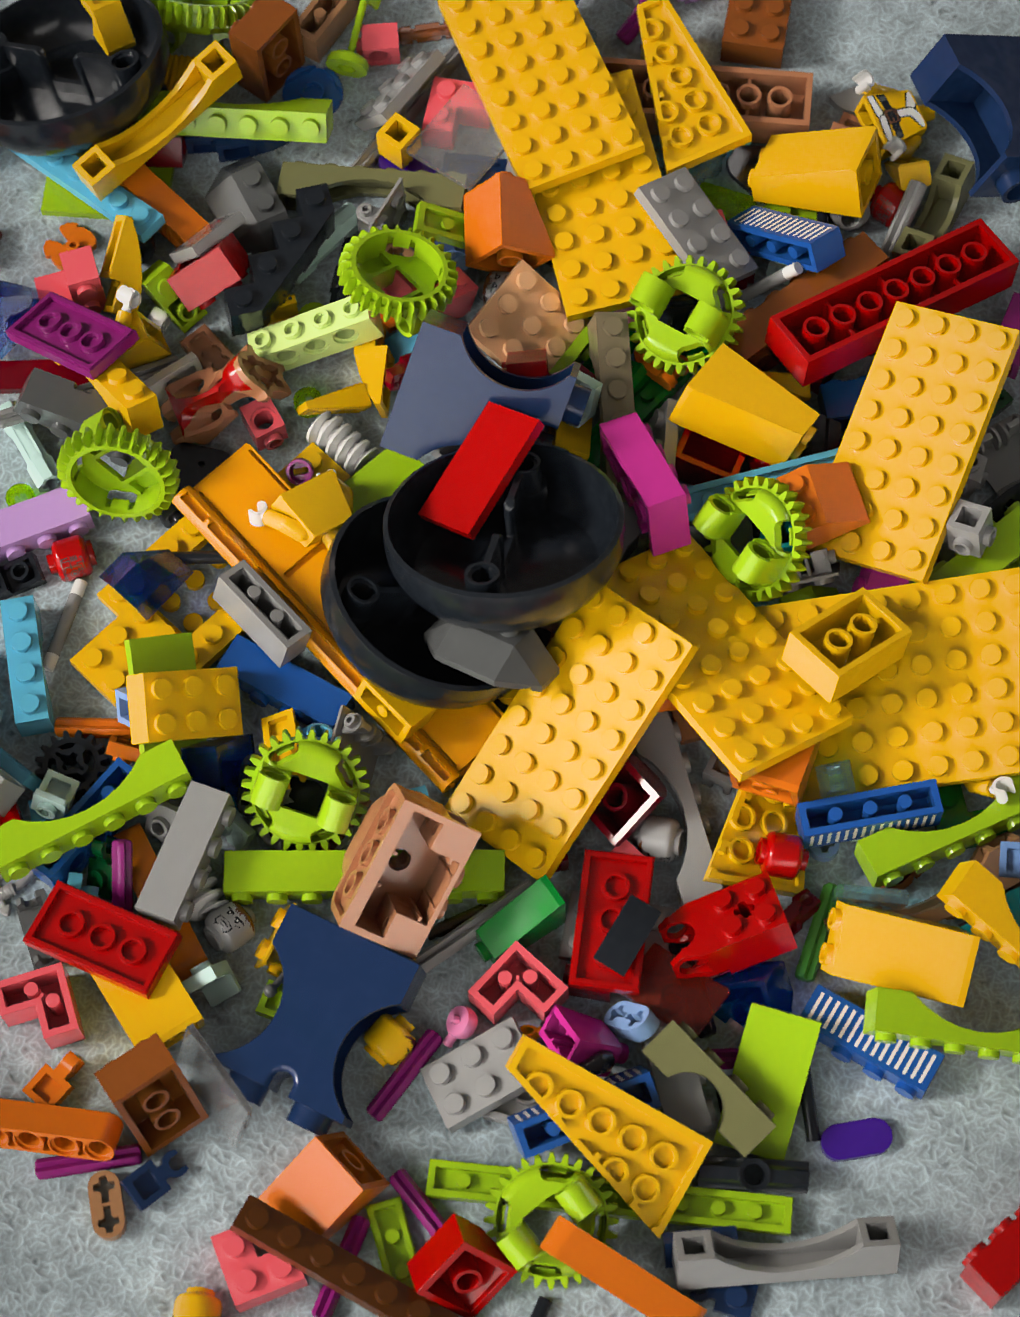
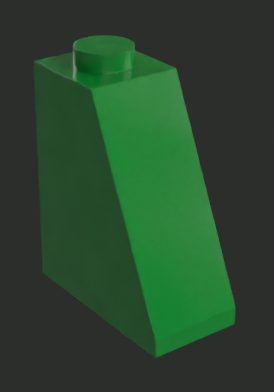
(524, 919)

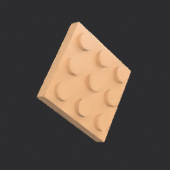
(523, 317)

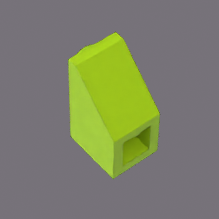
(161, 293)

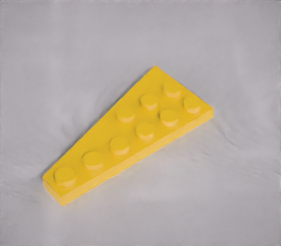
(689, 102)
(735, 851)
(627, 1141)

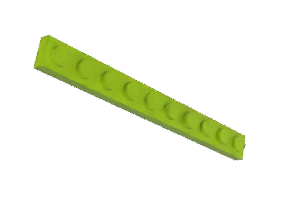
(697, 1208)

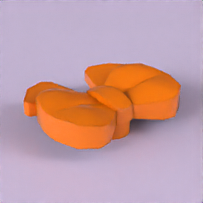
(76, 237)

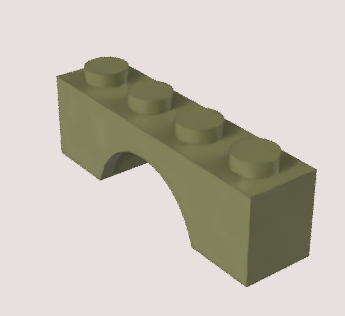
(944, 203)
(742, 1121)

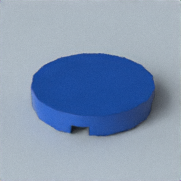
(308, 79)

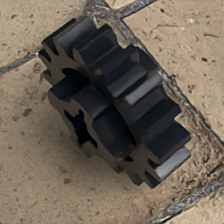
(72, 752)

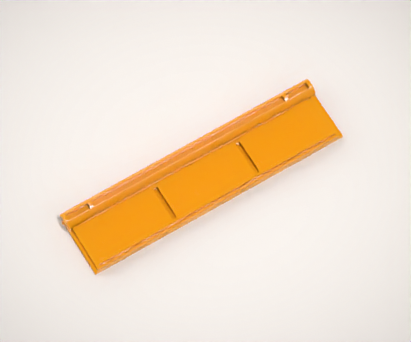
(220, 513)

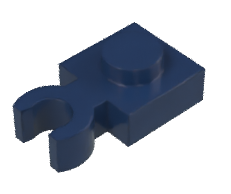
(149, 1182)
(730, 1300)

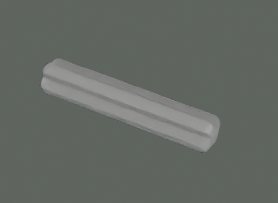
(904, 215)

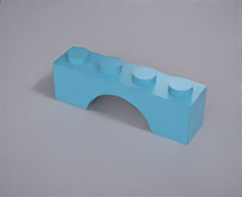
(26, 667)

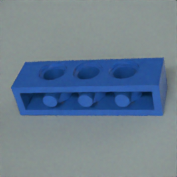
(78, 857)

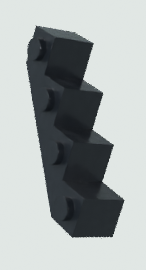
(276, 271)

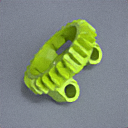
(200, 18)
(368, 269)
(705, 326)
(149, 475)
(762, 567)
(316, 759)
(529, 1188)

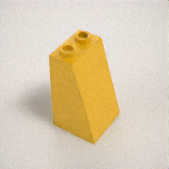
(819, 170)
(745, 409)
(899, 952)
(165, 1012)

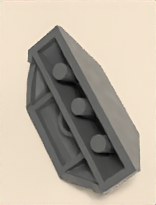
(247, 189)
(493, 657)

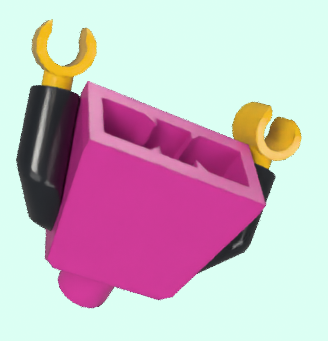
(580, 1040)

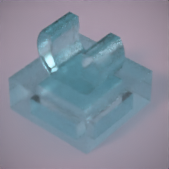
(835, 779)

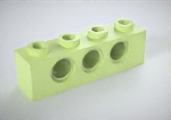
(316, 334)

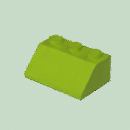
(380, 477)

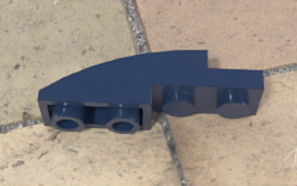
(230, 148)

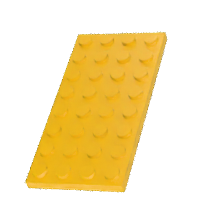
(543, 87)
(601, 229)
(919, 434)
(736, 684)
(568, 743)

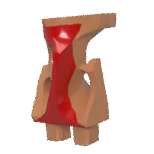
(200, 410)

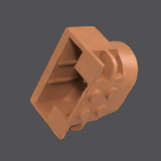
(402, 895)

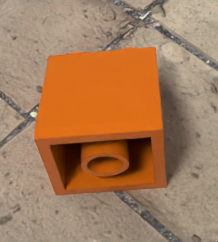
(504, 225)
(784, 780)
(326, 1184)

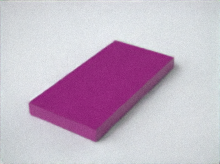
(72, 335)

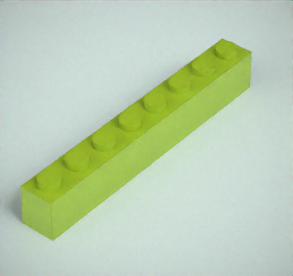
(316, 873)

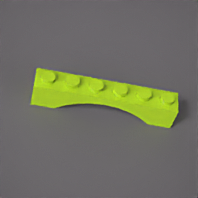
(279, 121)
(153, 780)
(897, 852)
(903, 1016)

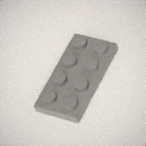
(693, 223)

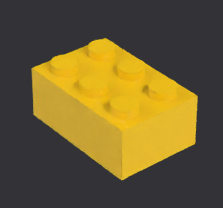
(846, 645)
(184, 705)

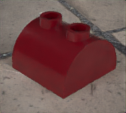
(628, 801)

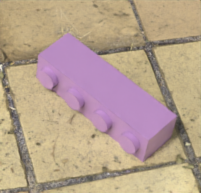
(40, 523)

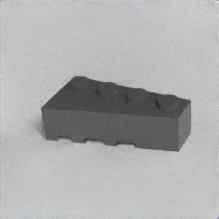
(61, 407)

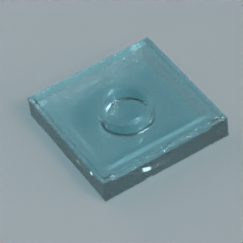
(871, 896)

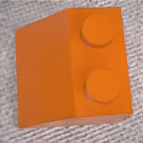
(829, 499)

